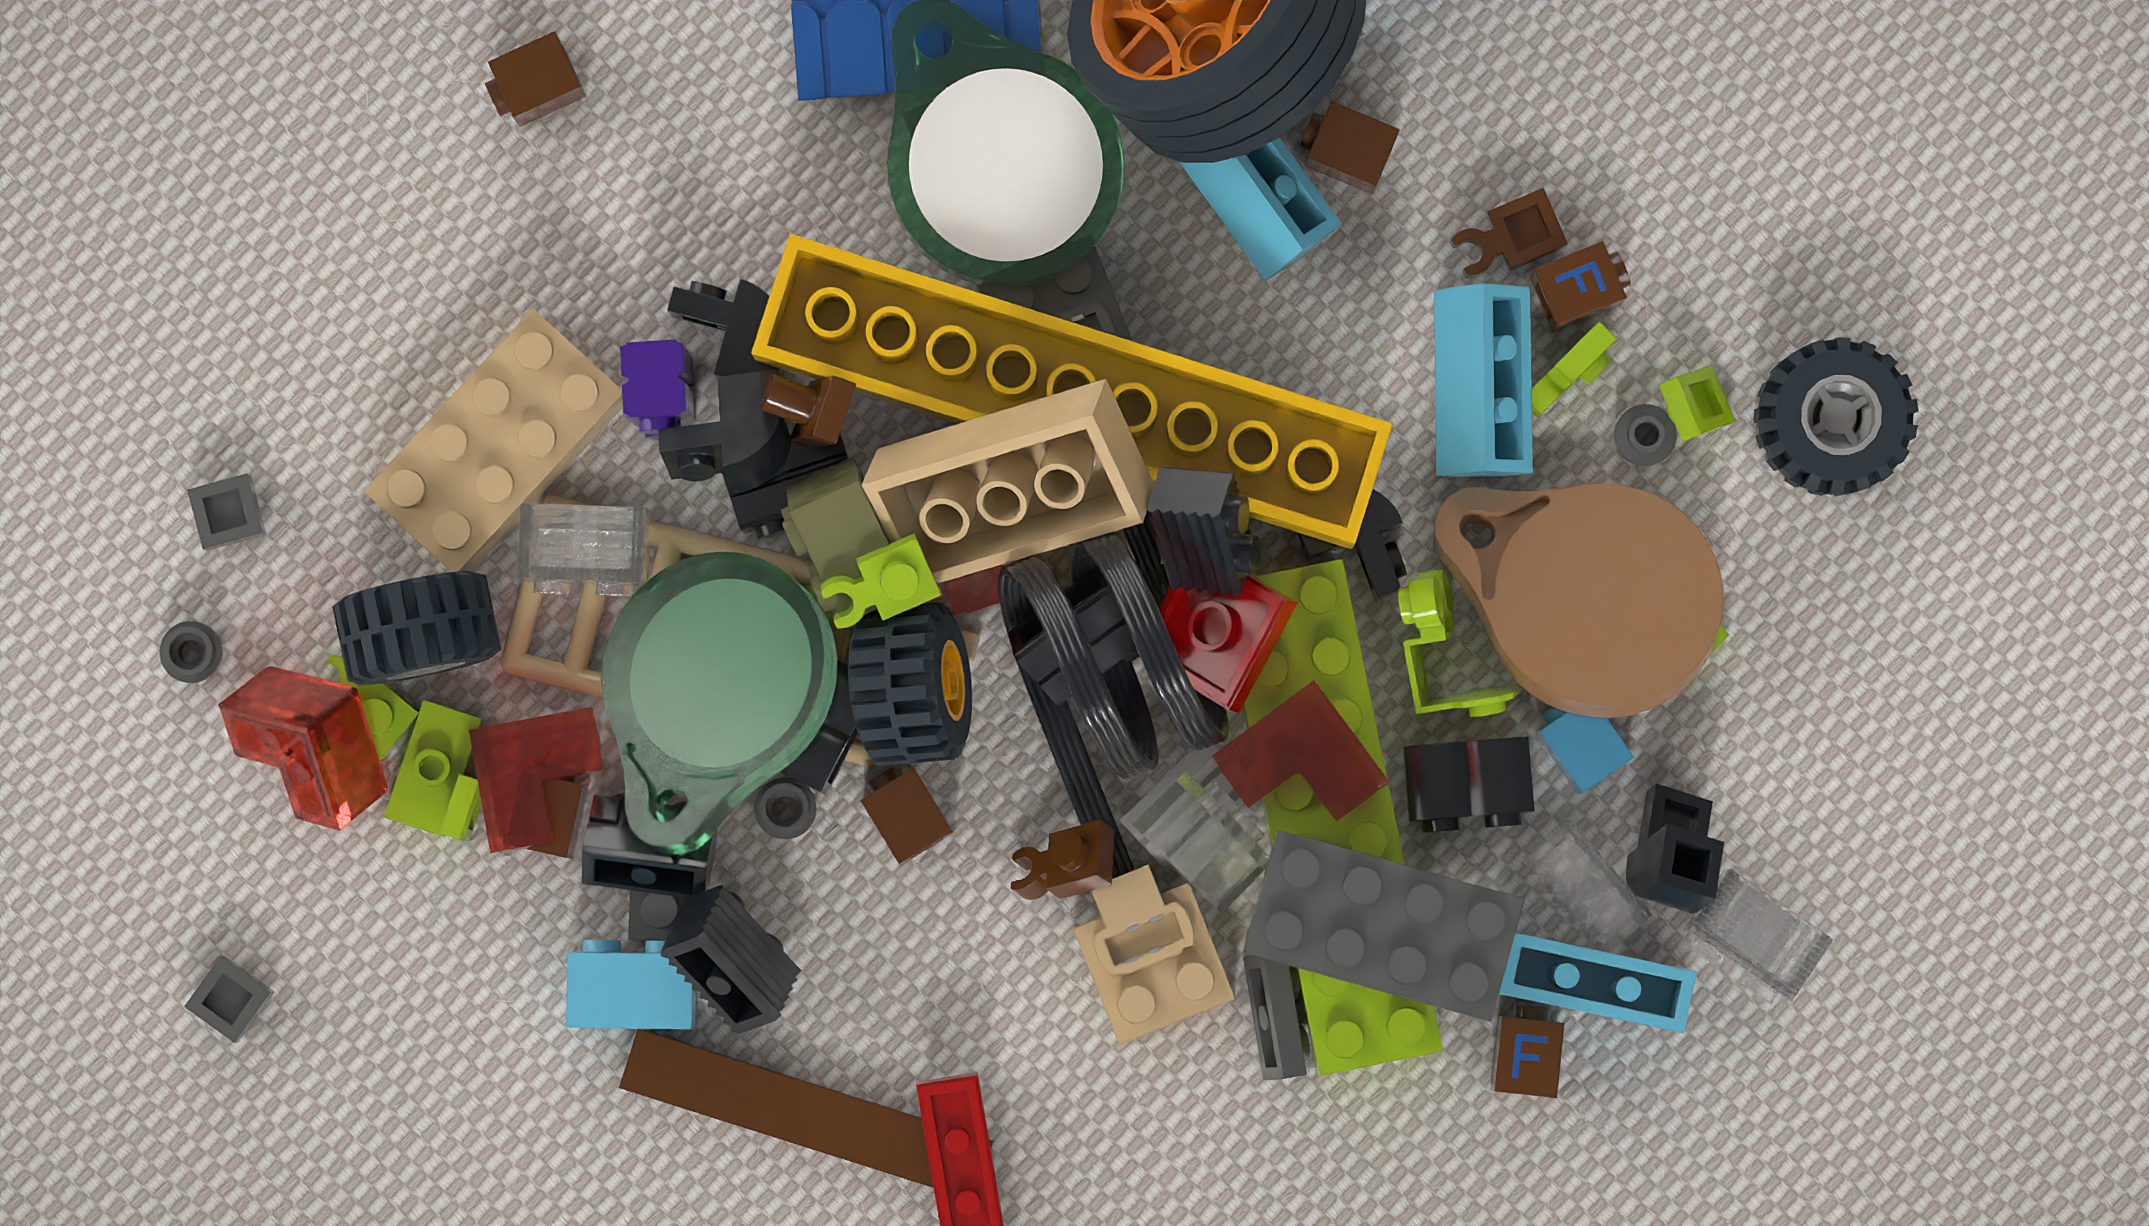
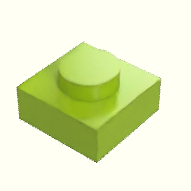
(1697, 403)

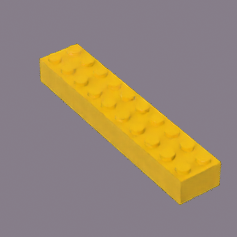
(978, 355)

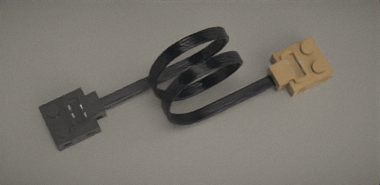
(1148, 947)

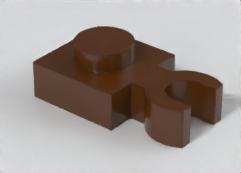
(1519, 232)
(1075, 862)

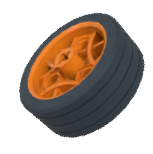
(1211, 73)

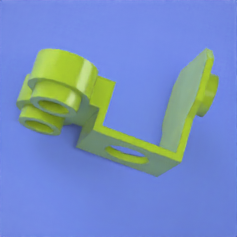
(1431, 607)

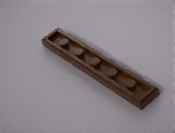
(778, 1105)

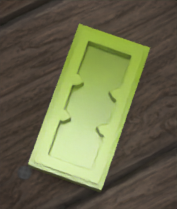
(433, 760)

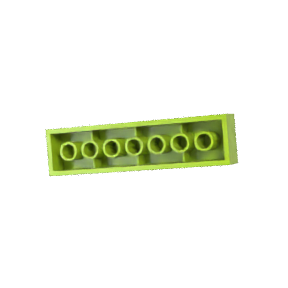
(1321, 643)

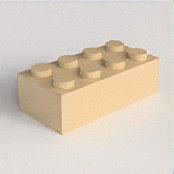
(497, 444)
(1012, 482)

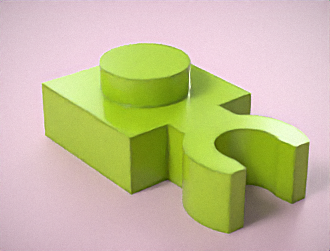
(1583, 361)
(891, 579)
(385, 711)

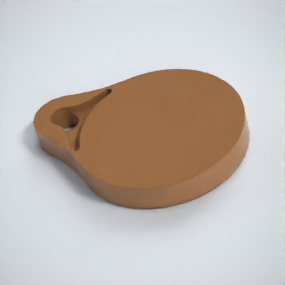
(1587, 592)

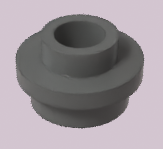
(1635, 452)
(172, 647)
(765, 805)

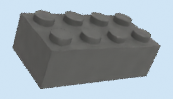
(1383, 925)

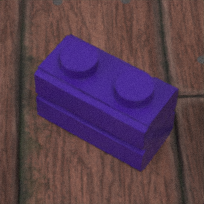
(657, 385)

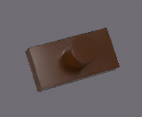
(815, 409)

